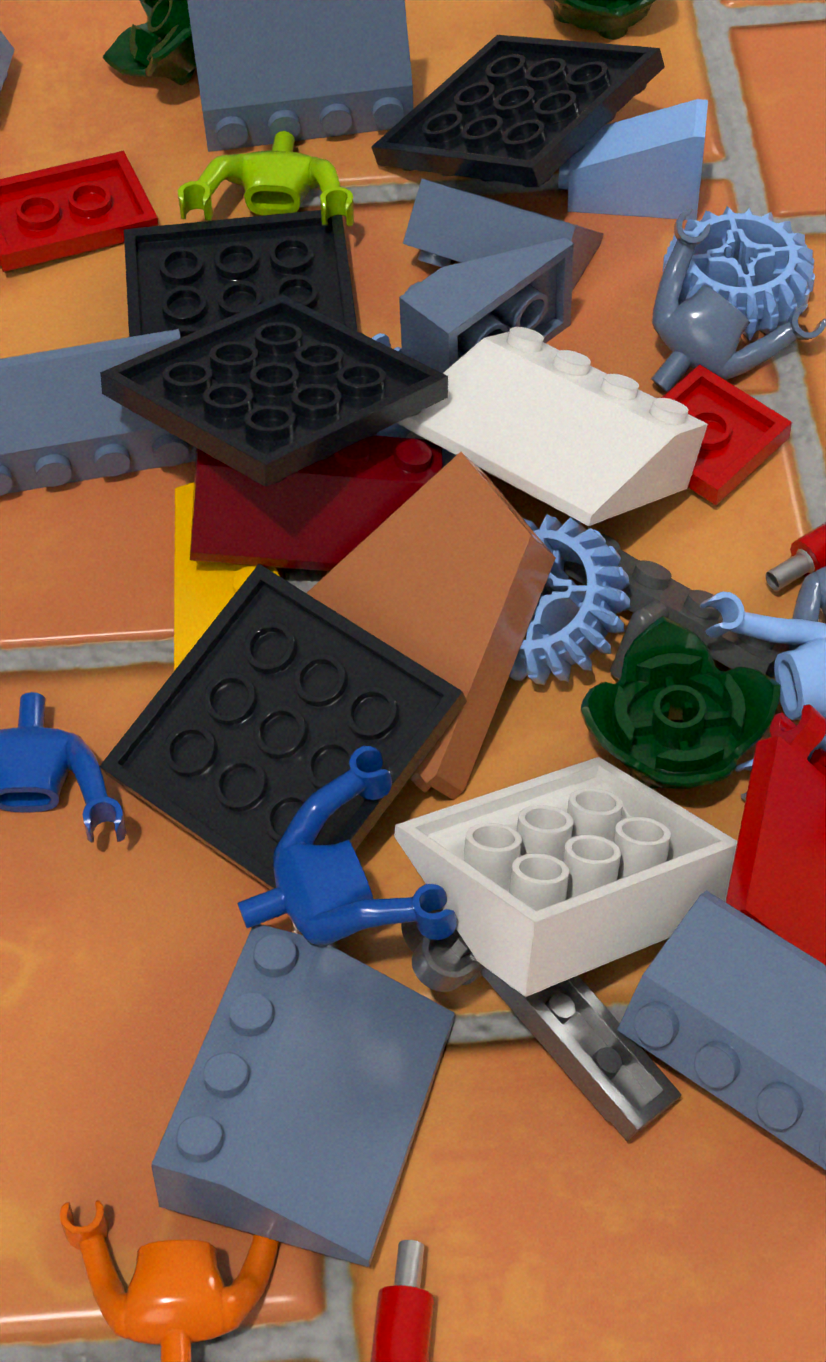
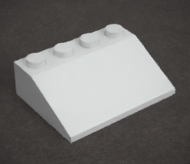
(562, 427)
(567, 870)

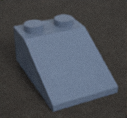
(487, 298)

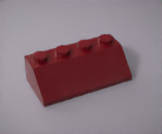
(311, 514)

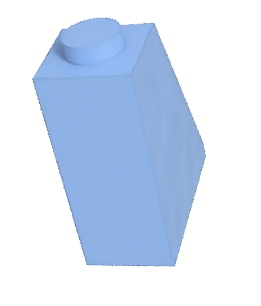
(641, 165)

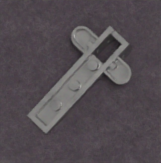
(569, 1025)

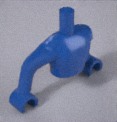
(38, 763)
(325, 884)

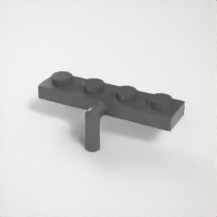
(658, 595)

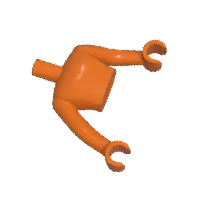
(174, 1287)

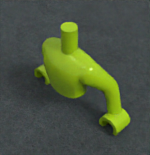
(272, 182)

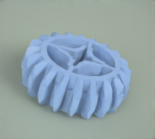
(750, 264)
(568, 616)

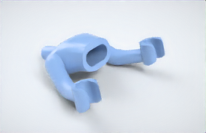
(797, 671)

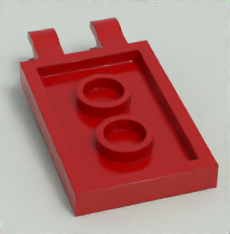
(70, 210)
(782, 835)

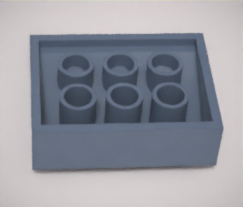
(299, 68)
(302, 1099)

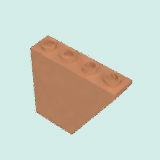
(453, 591)

